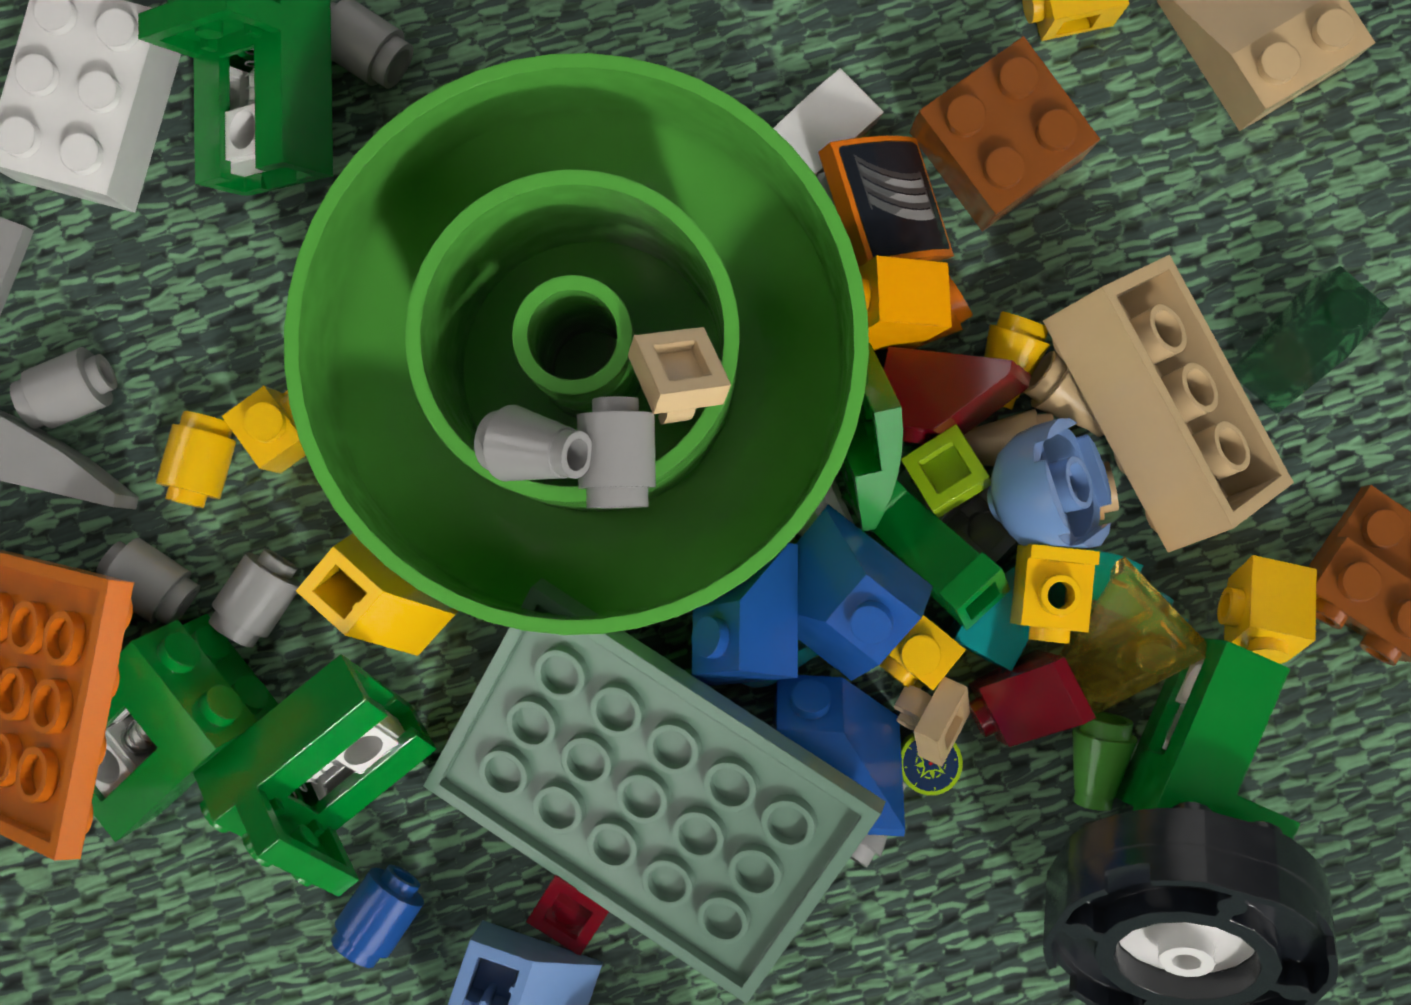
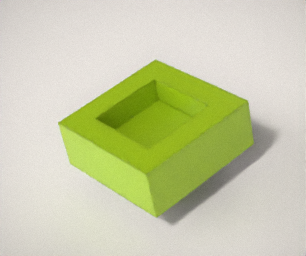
(947, 471)

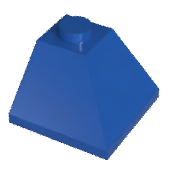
(853, 595)
(752, 628)
(849, 734)

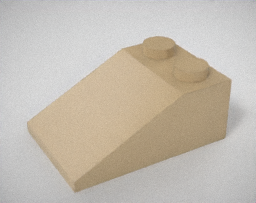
(1266, 49)

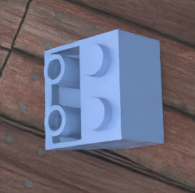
(521, 970)

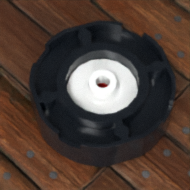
(1189, 912)

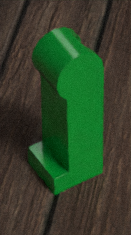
(939, 557)

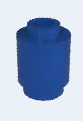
(377, 915)

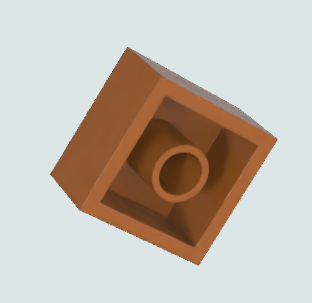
(1003, 133)

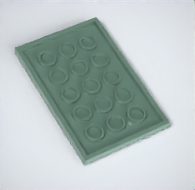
(652, 794)

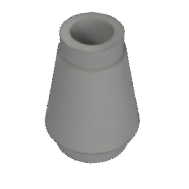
(528, 446)

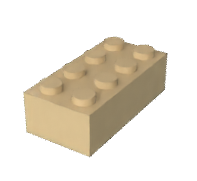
(1169, 404)

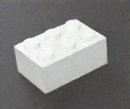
(84, 101)

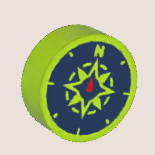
(926, 776)

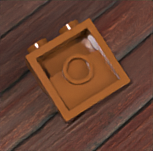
(1368, 575)

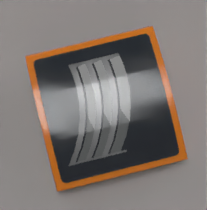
(885, 198)

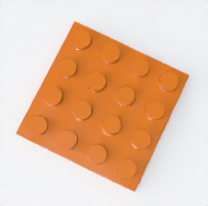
(56, 692)

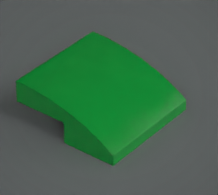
(875, 449)

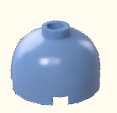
(1050, 487)

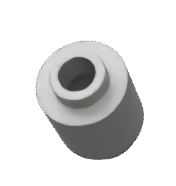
(368, 44)
(63, 389)
(621, 453)
(160, 586)
(254, 597)

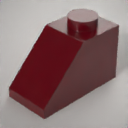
(949, 390)
(1029, 700)

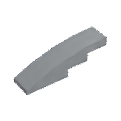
(47, 464)

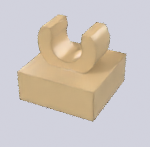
(678, 372)
(934, 718)

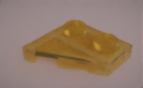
(1130, 640)

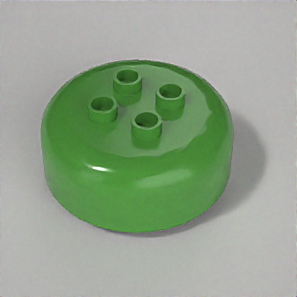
(508, 258)

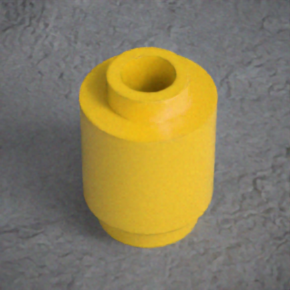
(196, 459)

